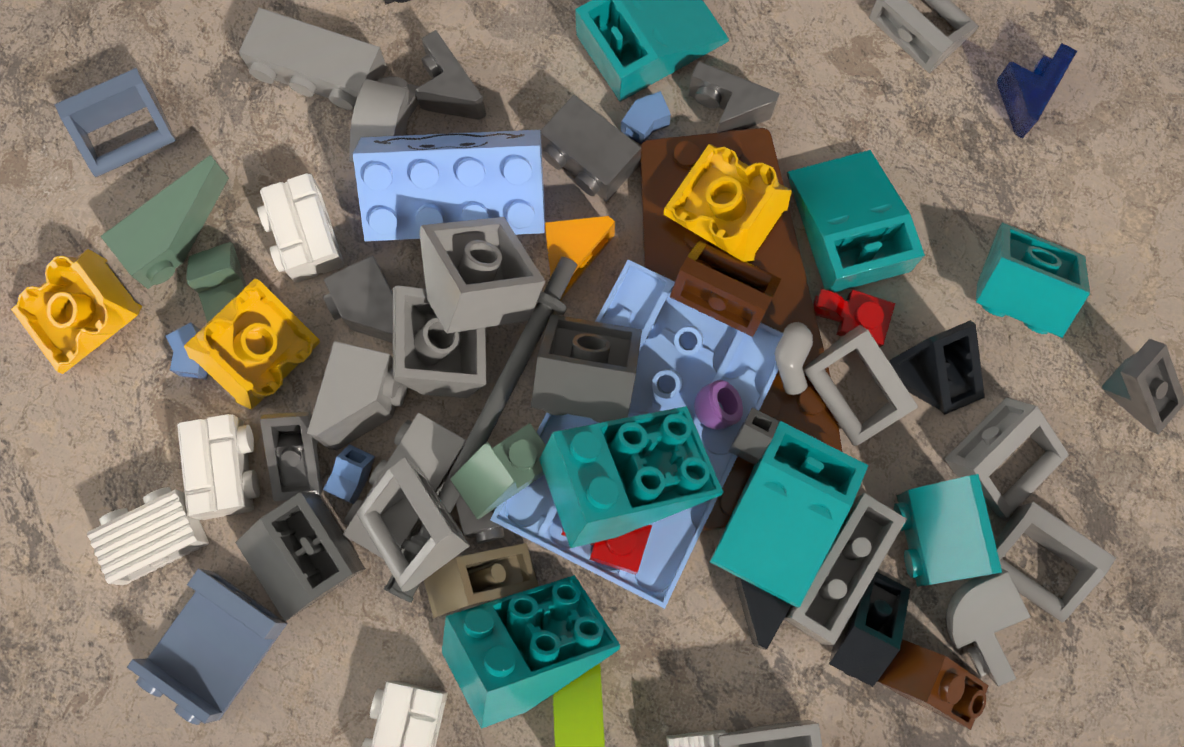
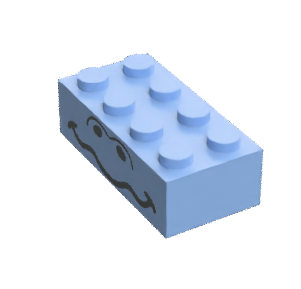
(447, 180)

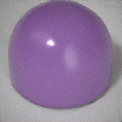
(708, 409)

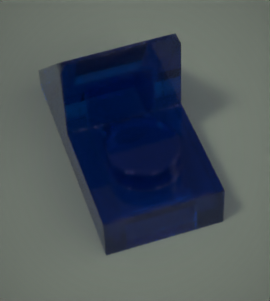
(1028, 92)

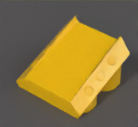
(729, 202)
(75, 308)
(252, 345)

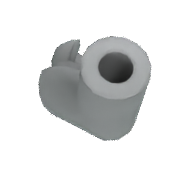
(791, 355)

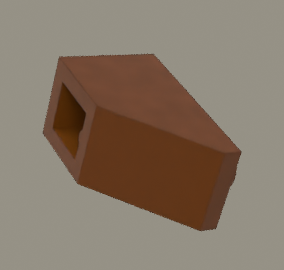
(936, 684)

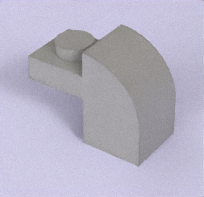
(382, 109)
(979, 611)

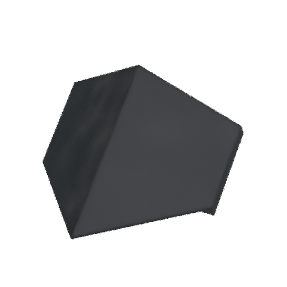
(944, 369)

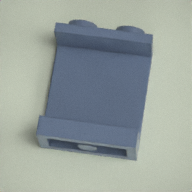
(209, 649)

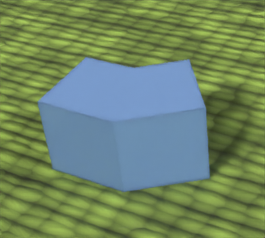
(645, 117)
(180, 363)
(349, 474)

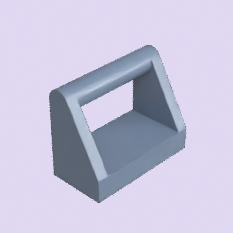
(110, 103)

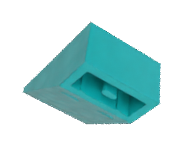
(645, 39)
(855, 221)
(626, 474)
(789, 514)
(524, 647)

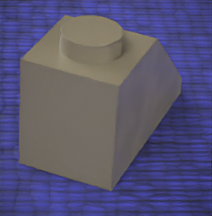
(480, 579)

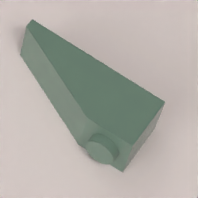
(164, 229)

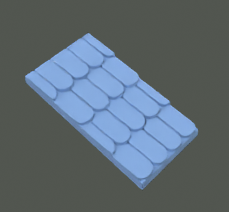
(676, 359)

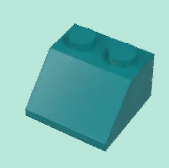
(1033, 281)
(947, 532)

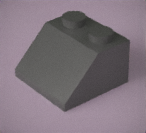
(586, 369)

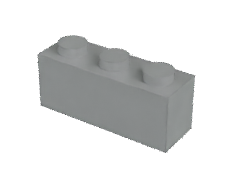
(310, 58)
(431, 451)
(847, 569)

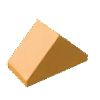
(579, 241)

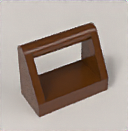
(722, 295)

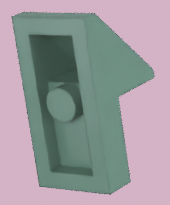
(215, 277)
(500, 471)

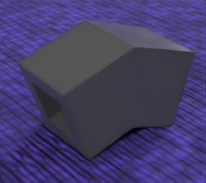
(754, 436)

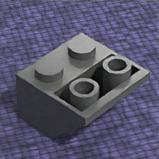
(299, 553)

